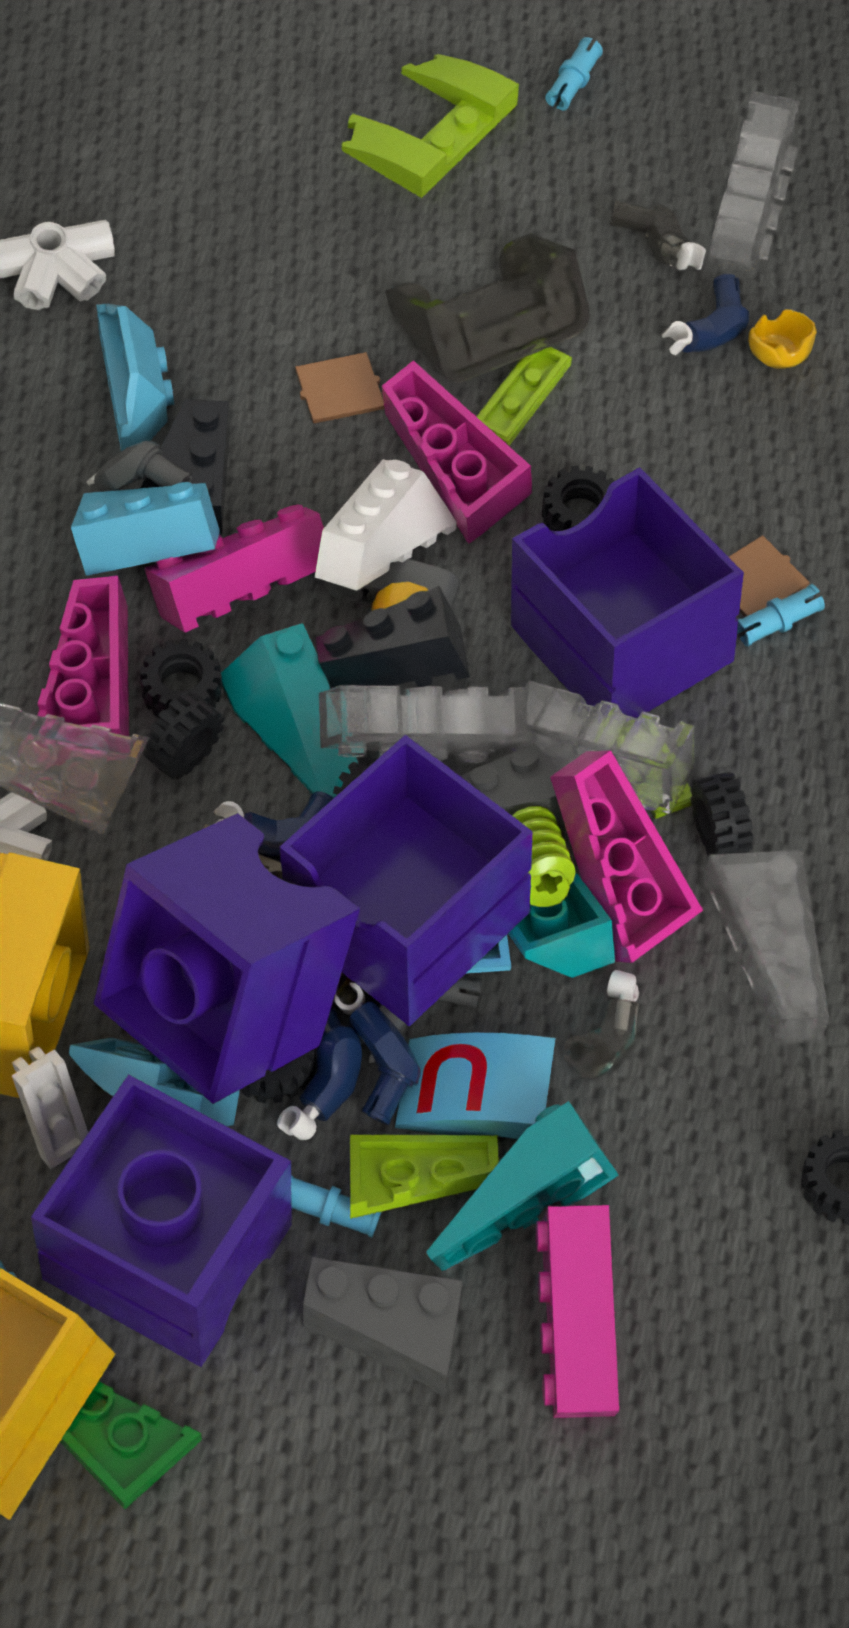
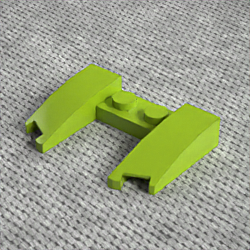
(419, 164)

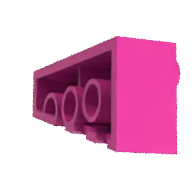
(457, 452)
(237, 567)
(91, 658)
(622, 855)
(579, 1311)

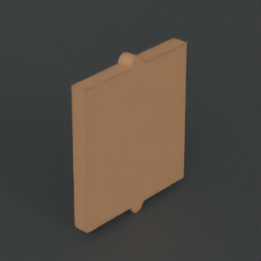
(339, 387)
(765, 575)

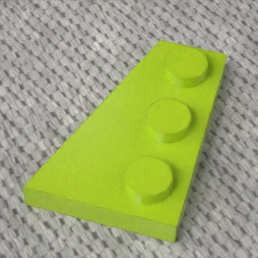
(415, 1168)

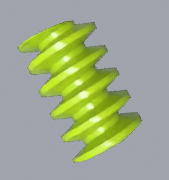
(551, 862)

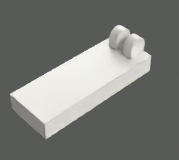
(50, 1105)

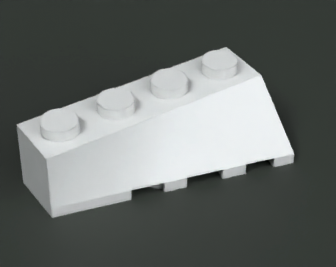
(381, 525)

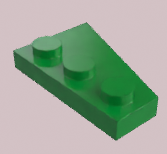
(125, 1443)

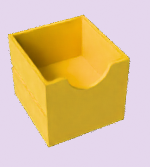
(40, 956)
(45, 1377)

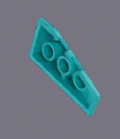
(277, 694)
(568, 935)
(546, 1165)

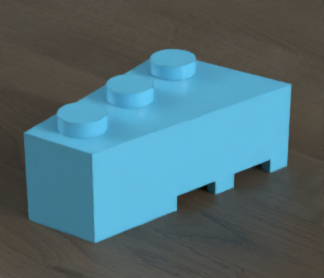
(143, 526)

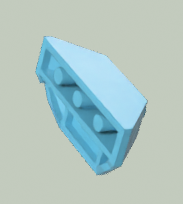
(133, 374)

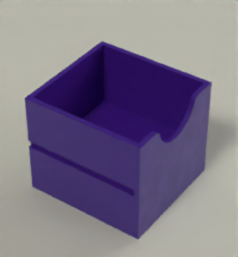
(627, 599)
(426, 865)
(222, 959)
(163, 1219)

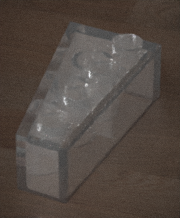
(756, 183)
(457, 723)
(650, 755)
(66, 765)
(772, 928)

